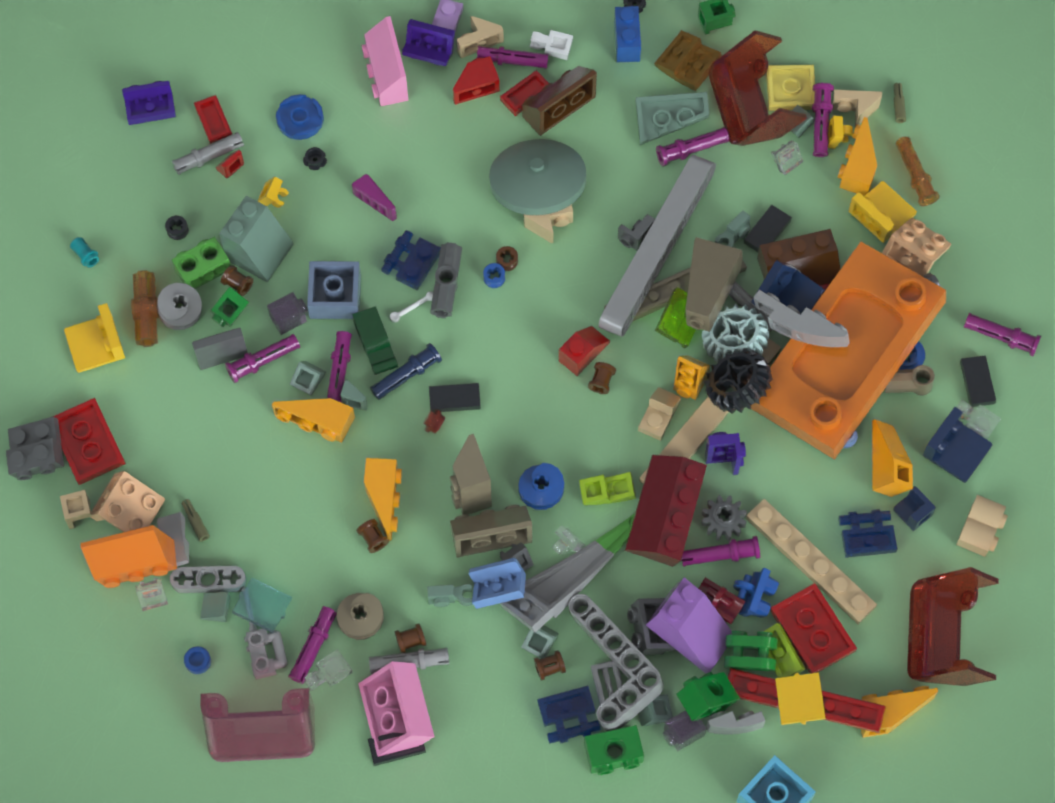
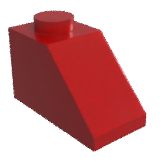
(476, 80)
(582, 349)

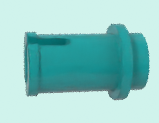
(86, 254)

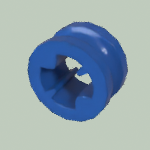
(492, 269)

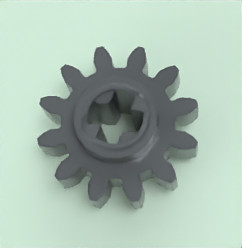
(730, 511)

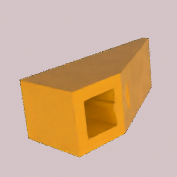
(861, 163)
(690, 376)
(323, 416)
(890, 463)
(380, 485)
(899, 707)

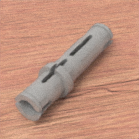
(207, 153)
(421, 658)

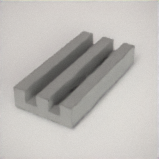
(594, 669)

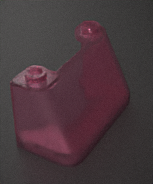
(260, 734)

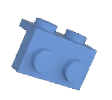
(497, 582)

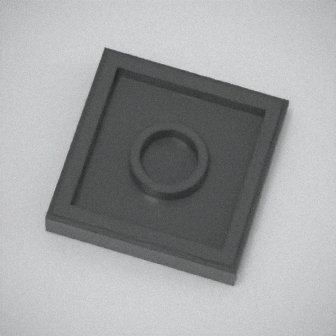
(220, 348)

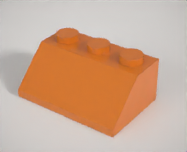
(130, 556)

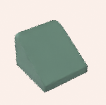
(802, 127)
(307, 377)
(353, 397)
(215, 606)
(540, 642)
(656, 712)

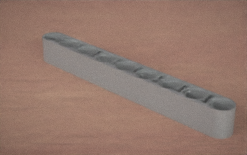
(657, 246)

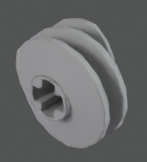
(174, 317)

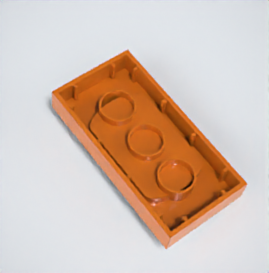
(829, 390)

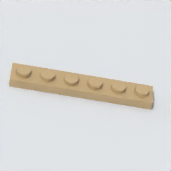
(811, 561)

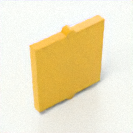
(800, 698)

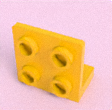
(881, 211)
(94, 341)

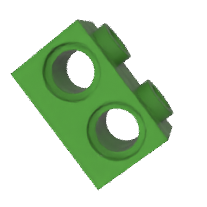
(205, 269)

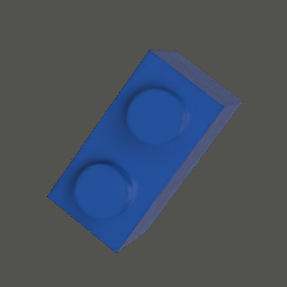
(627, 34)

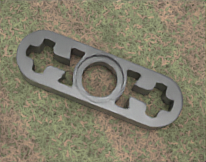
(226, 571)

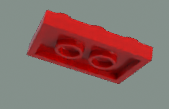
(88, 442)
(813, 629)

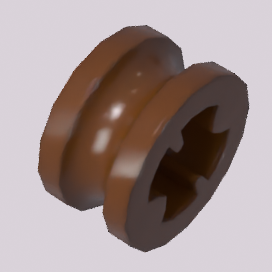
(507, 250)

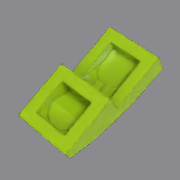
(607, 490)

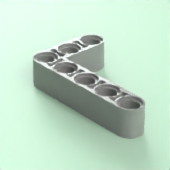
(621, 657)

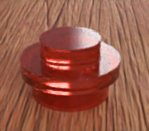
(433, 421)

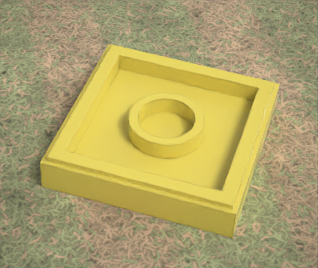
(790, 86)

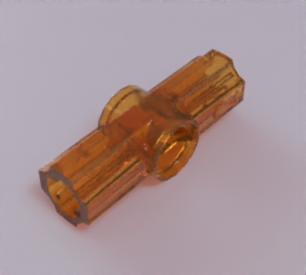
(145, 308)

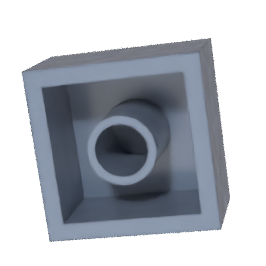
(333, 289)

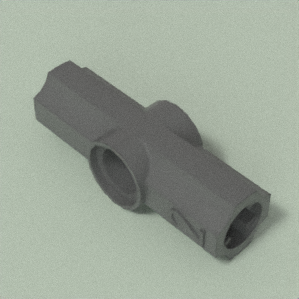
(447, 268)

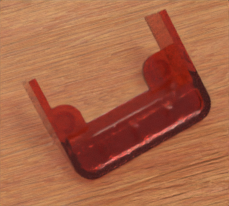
(740, 96)
(936, 627)

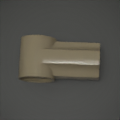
(906, 381)

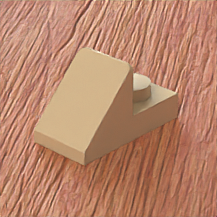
(484, 35)
(862, 102)
(543, 224)
(659, 413)

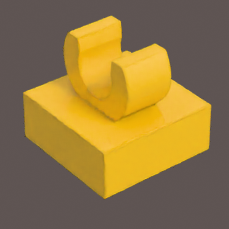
(838, 131)
(270, 193)

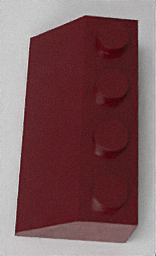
(666, 508)

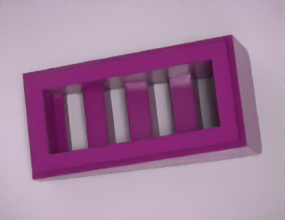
(371, 194)

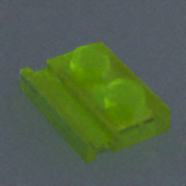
(673, 319)

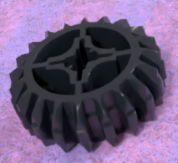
(738, 380)

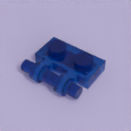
(417, 264)
(868, 540)
(565, 707)

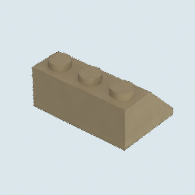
(470, 480)
(491, 530)

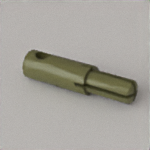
(899, 104)
(195, 521)

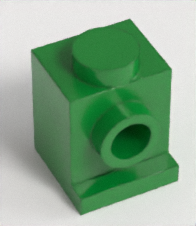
(715, 14)
(232, 299)

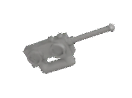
(257, 639)

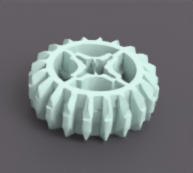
(741, 324)

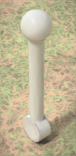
(395, 316)

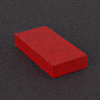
(520, 92)
(212, 119)

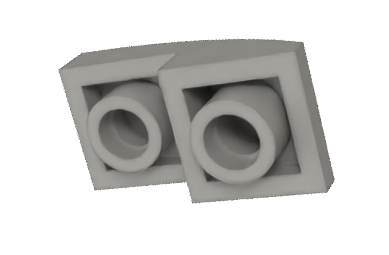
(174, 527)
(727, 723)

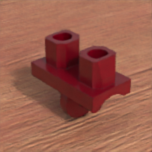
(725, 602)

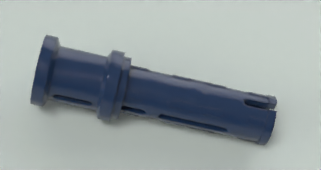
(415, 365)

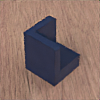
(914, 509)

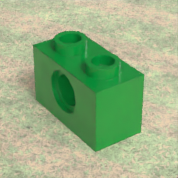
(707, 695)
(625, 739)

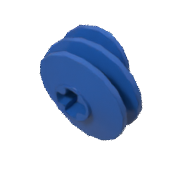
(541, 498)

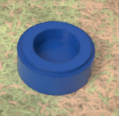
(197, 660)

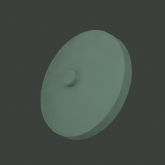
(537, 177)

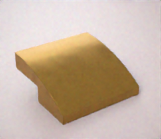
(687, 60)

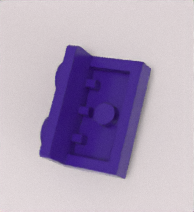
(428, 42)
(149, 102)
(725, 448)

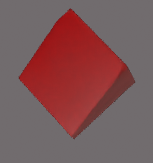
(230, 164)

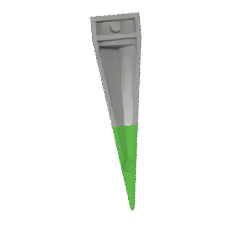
(552, 589)

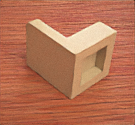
(75, 507)

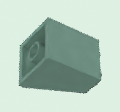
(255, 239)

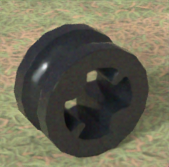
(178, 221)

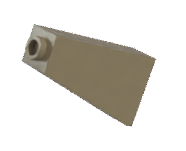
(710, 281)

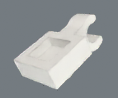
(555, 44)

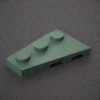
(669, 113)

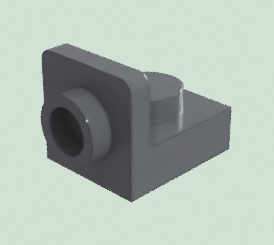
(634, 237)

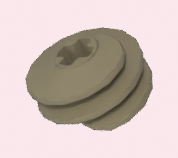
(365, 626)

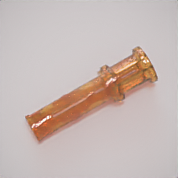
(919, 179)

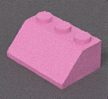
(385, 64)
(396, 705)

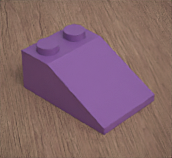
(691, 625)

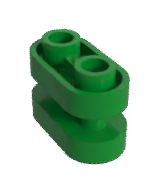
(762, 642)

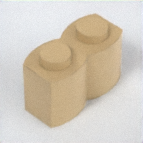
(981, 526)

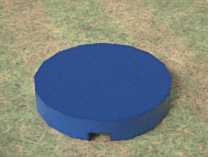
(299, 117)

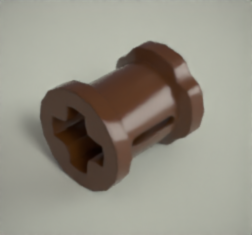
(237, 280)
(601, 377)
(372, 536)
(410, 638)
(555, 659)

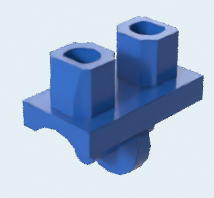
(751, 592)

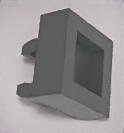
(520, 553)

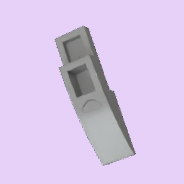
(807, 328)

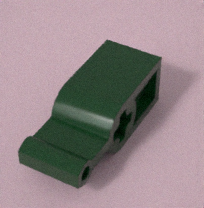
(374, 340)

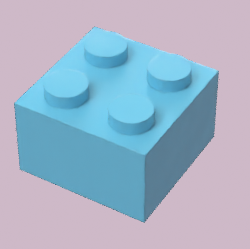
(776, 785)

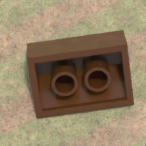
(560, 99)
(810, 253)

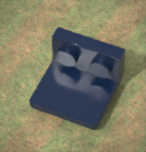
(791, 287)
(957, 447)

